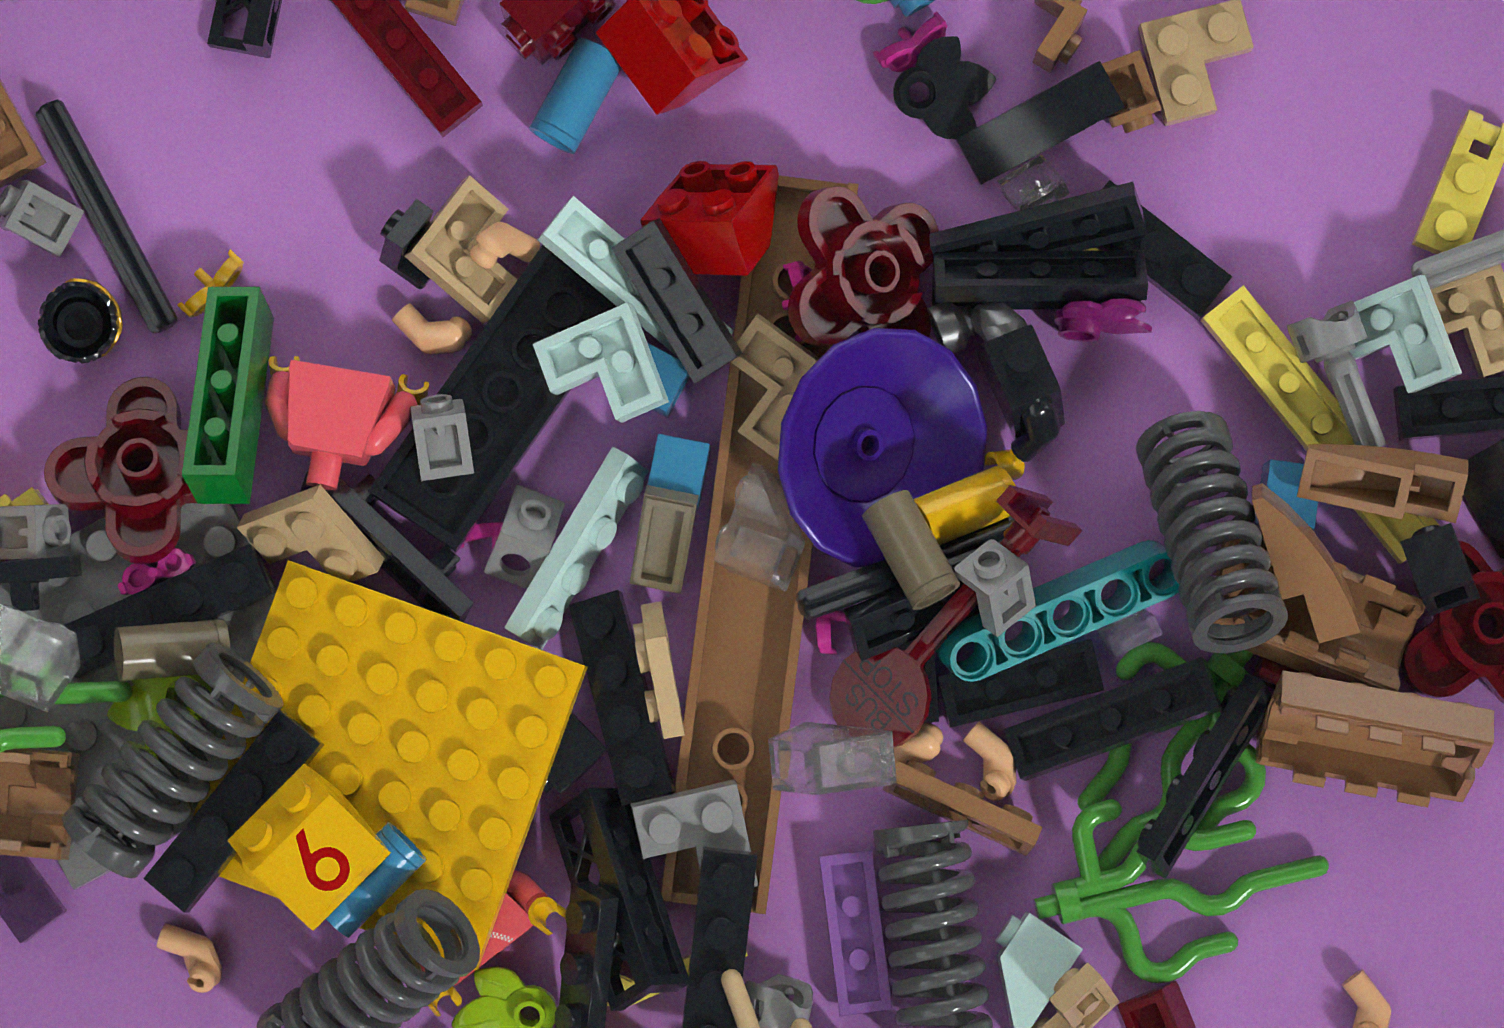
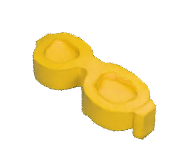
(224, 277)

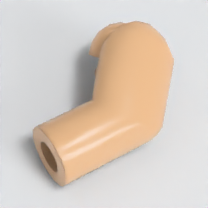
(500, 240)
(433, 337)
(922, 746)
(998, 762)
(198, 955)
(1372, 1007)

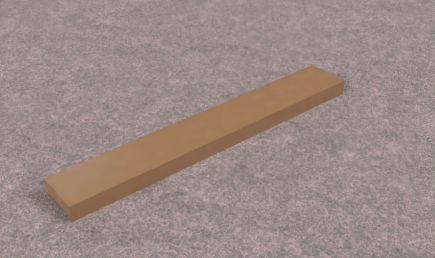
(745, 629)

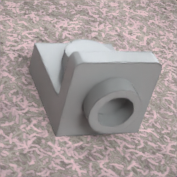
(38, 216)
(441, 437)
(34, 531)
(1000, 584)

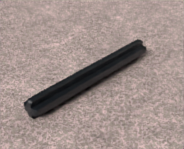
(106, 216)
(879, 578)

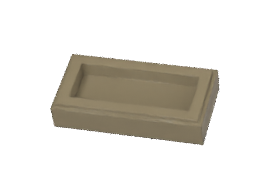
(663, 539)

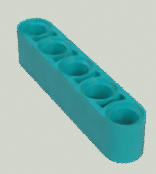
(1085, 613)

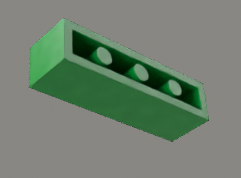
(228, 396)

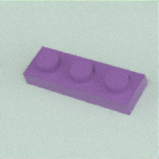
(855, 933)

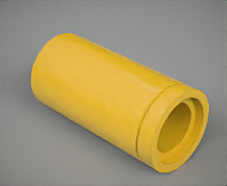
(965, 504)

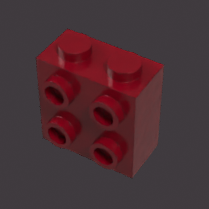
(549, 26)

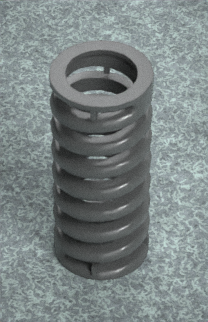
(1184, 544)
(105, 832)
(934, 926)
(384, 970)

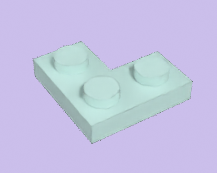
(1413, 328)
(606, 348)

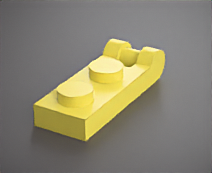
(1462, 187)

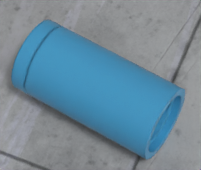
(576, 96)
(380, 884)

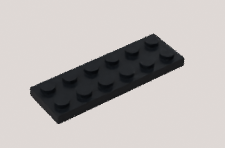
(502, 401)

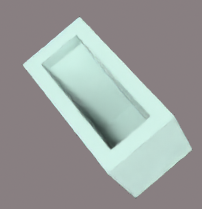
(1030, 966)

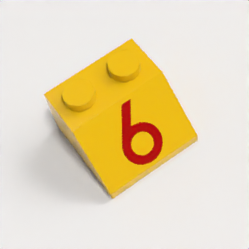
(309, 846)

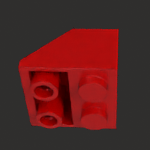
(671, 49)
(719, 215)

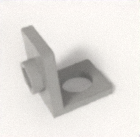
(526, 531)

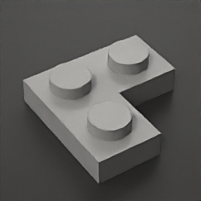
(692, 819)

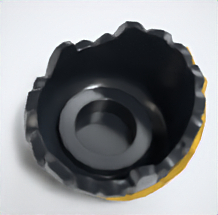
(80, 321)

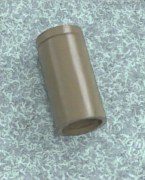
(911, 549)
(164, 648)

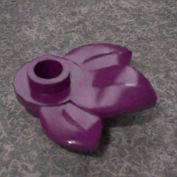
(1086, 319)

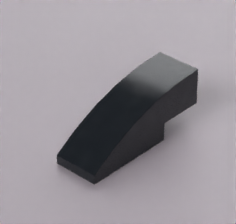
(1040, 122)

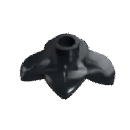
(951, 88)

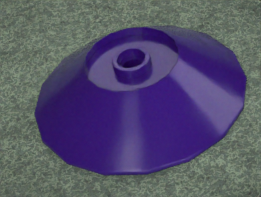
(919, 427)

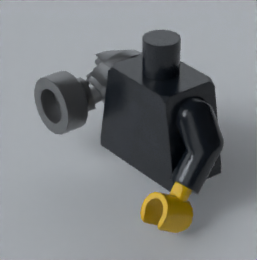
(1015, 372)

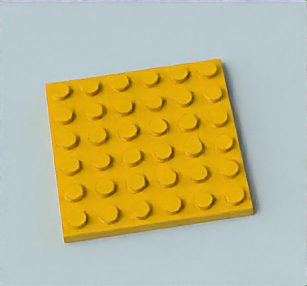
(418, 730)

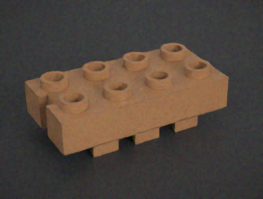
(1363, 657)
(1373, 738)
(33, 797)

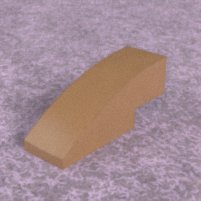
(1384, 480)
(1305, 567)

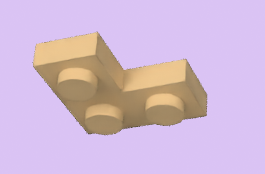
(1181, 47)
(445, 248)
(1477, 309)
(778, 365)
(313, 524)
(655, 657)
(1080, 999)

